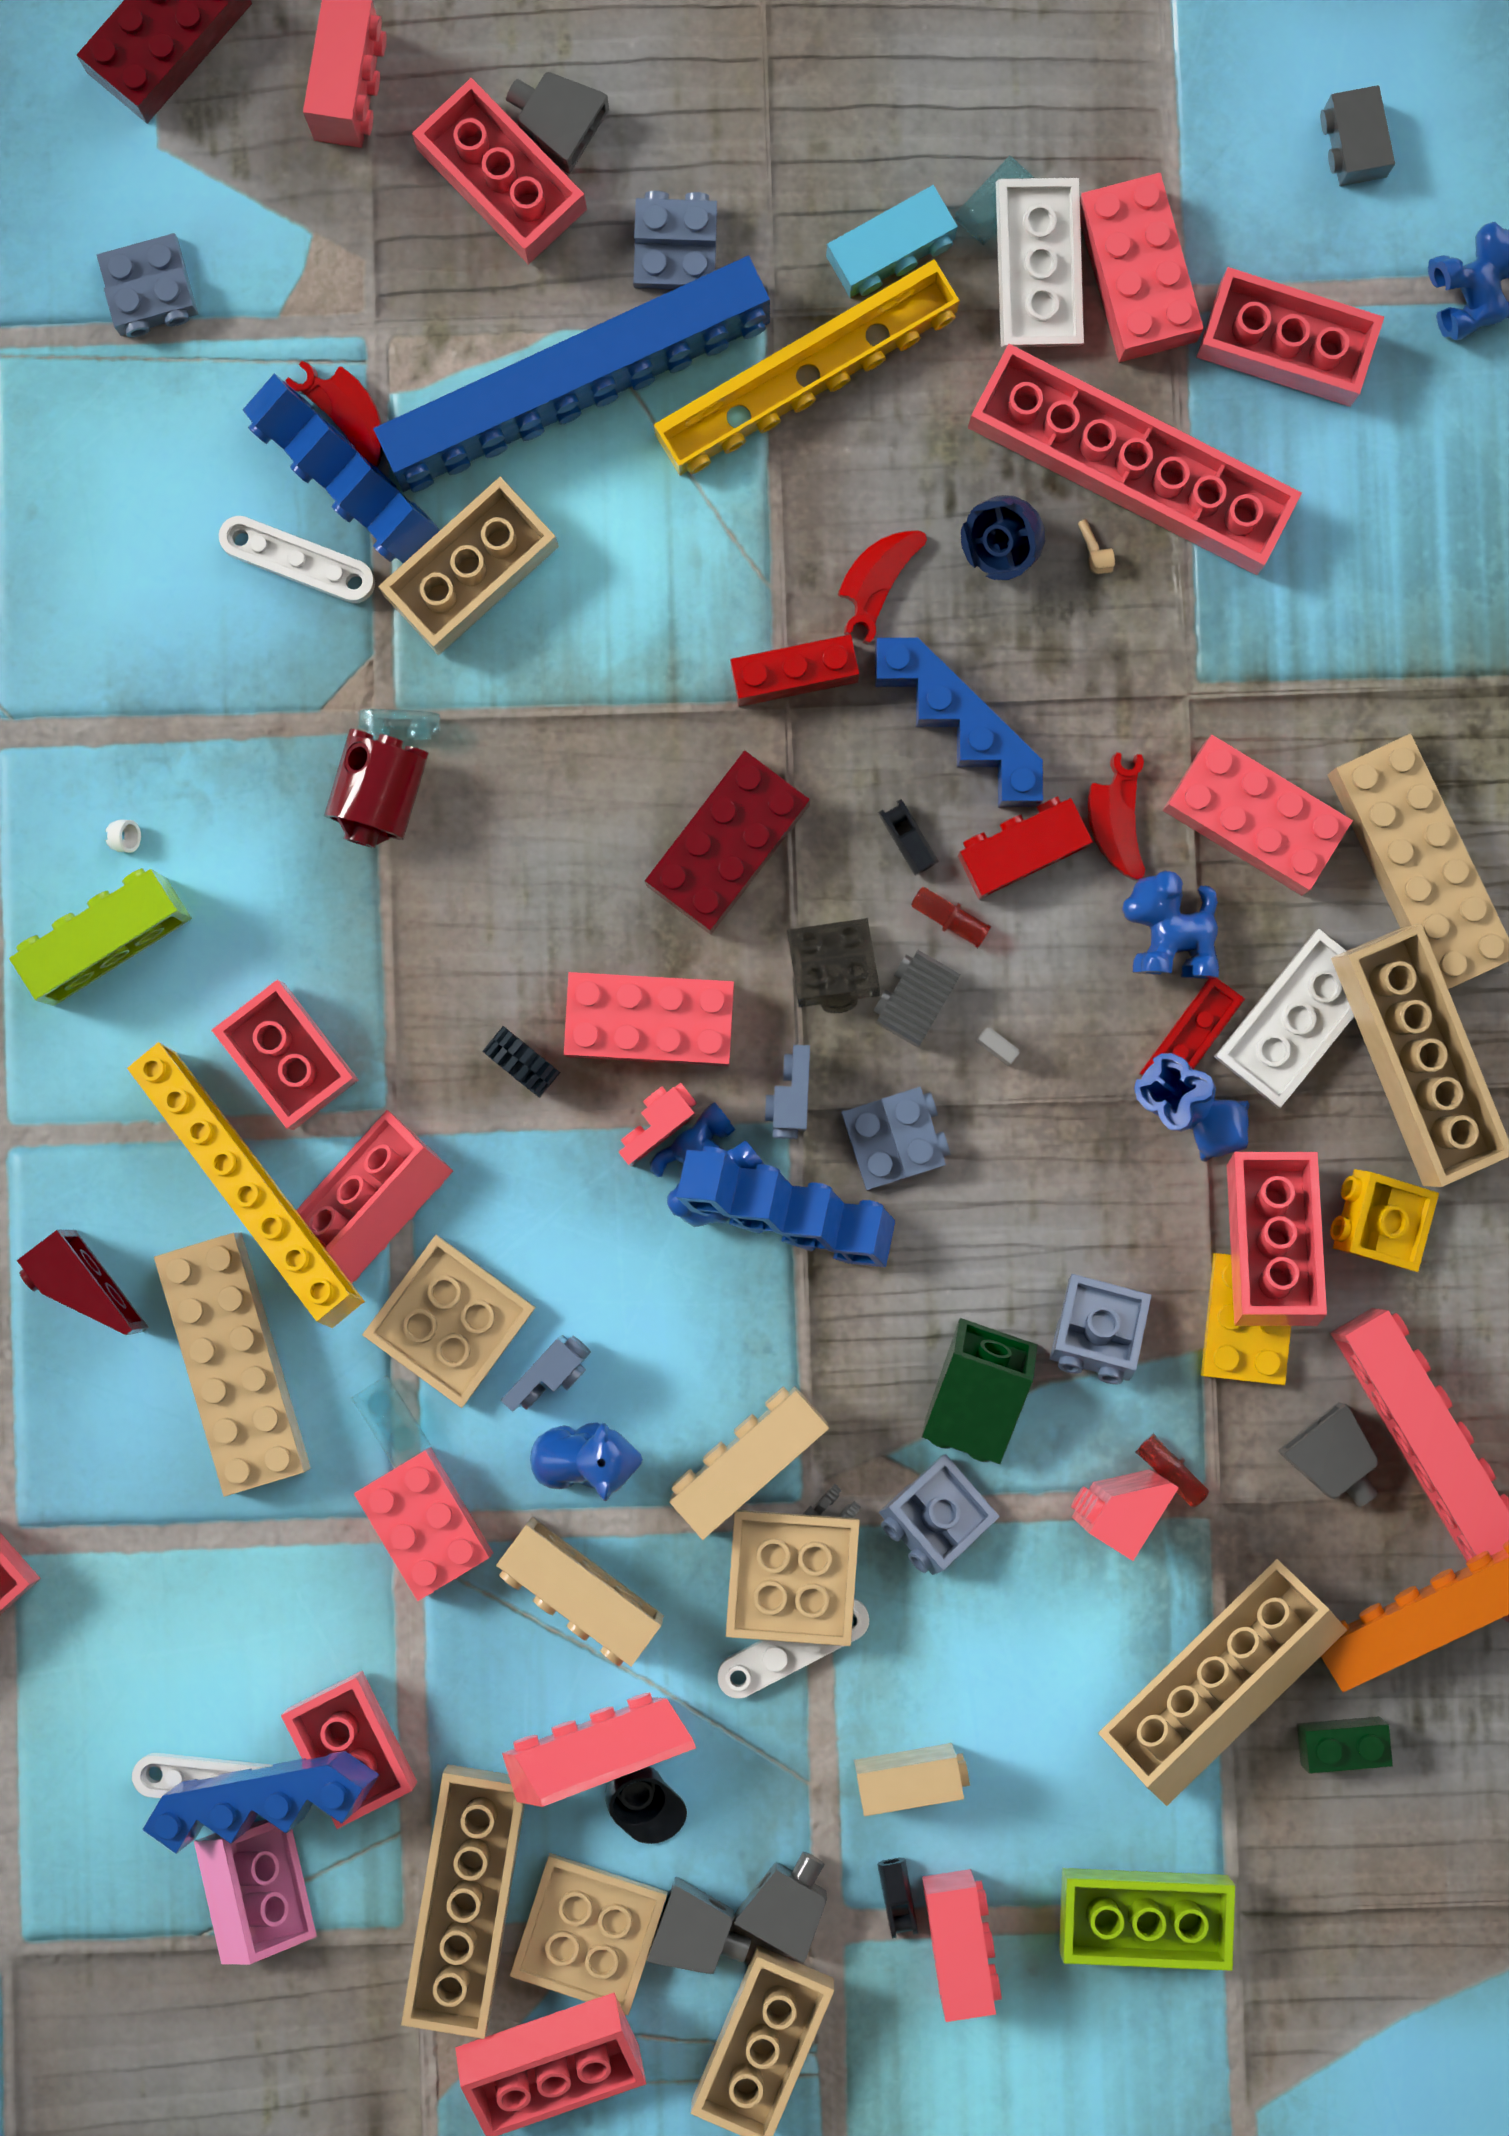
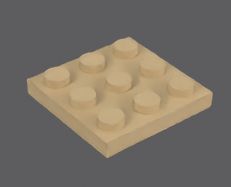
(449, 1321)
(792, 1577)
(588, 1932)

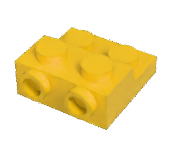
(1384, 1219)

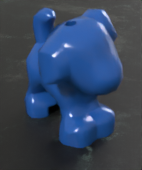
(1478, 283)
(1157, 905)
(710, 1123)

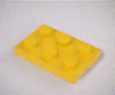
(1240, 1351)

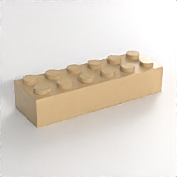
(1421, 858)
(1422, 1056)
(232, 1363)
(1222, 1682)
(464, 1903)

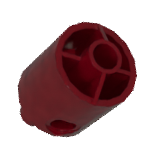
(375, 788)

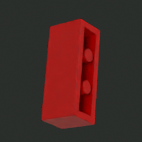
(794, 670)
(1024, 846)

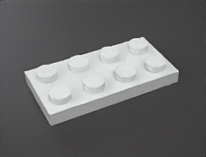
(1039, 262)
(1290, 1023)

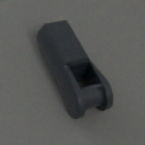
(912, 843)
(897, 1892)

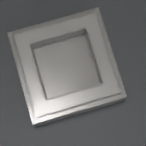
(998, 1046)

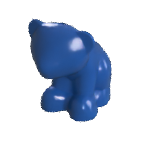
(1187, 1101)
(584, 1456)

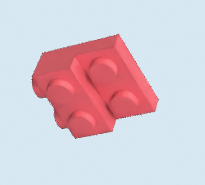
(665, 1114)

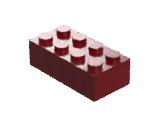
(155, 46)
(727, 842)

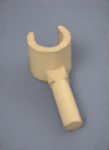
(1099, 560)

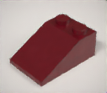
(73, 1276)

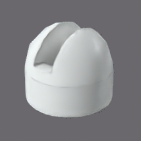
(132, 836)

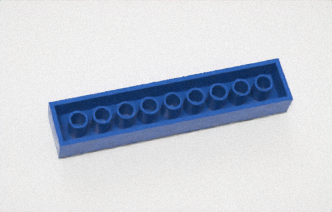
(575, 375)

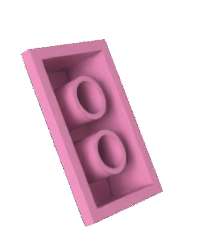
(255, 1893)

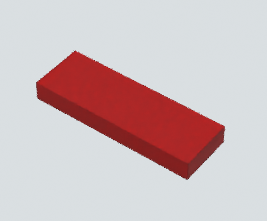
(1200, 1023)

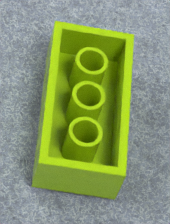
(99, 937)
(1147, 1919)

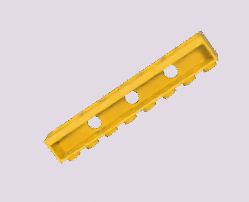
(835, 349)
(246, 1185)

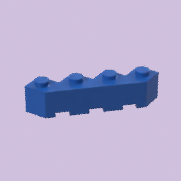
(333, 462)
(949, 702)
(768, 1202)
(276, 1793)

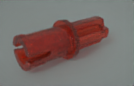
(950, 916)
(1173, 1470)

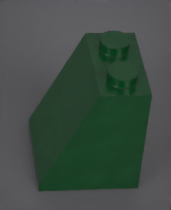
(980, 1392)

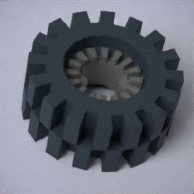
(521, 1061)

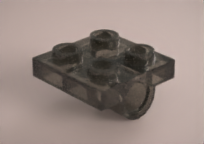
(833, 965)

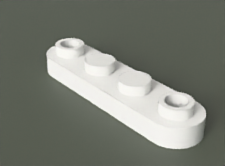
(296, 559)
(773, 1660)
(181, 1768)

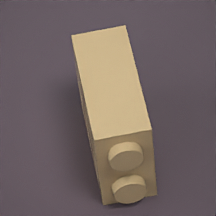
(911, 1779)

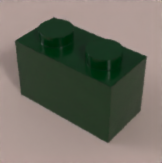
(1344, 1745)

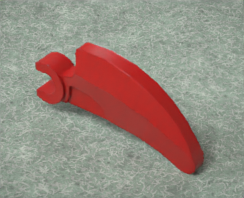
(347, 405)
(873, 576)
(1114, 820)

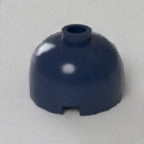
(1003, 537)

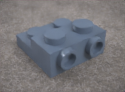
(673, 239)
(147, 286)
(790, 1104)
(895, 1137)
(1100, 1329)
(555, 1367)
(937, 1516)

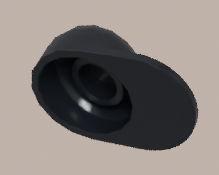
(645, 1806)

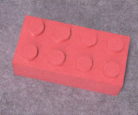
(499, 171)
(1139, 267)
(1290, 337)
(1257, 815)
(649, 1019)
(1276, 1239)
(550, 2065)

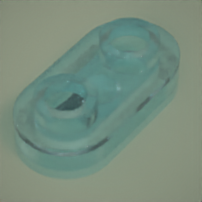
(415, 723)

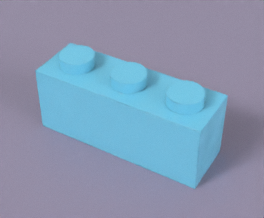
(892, 242)

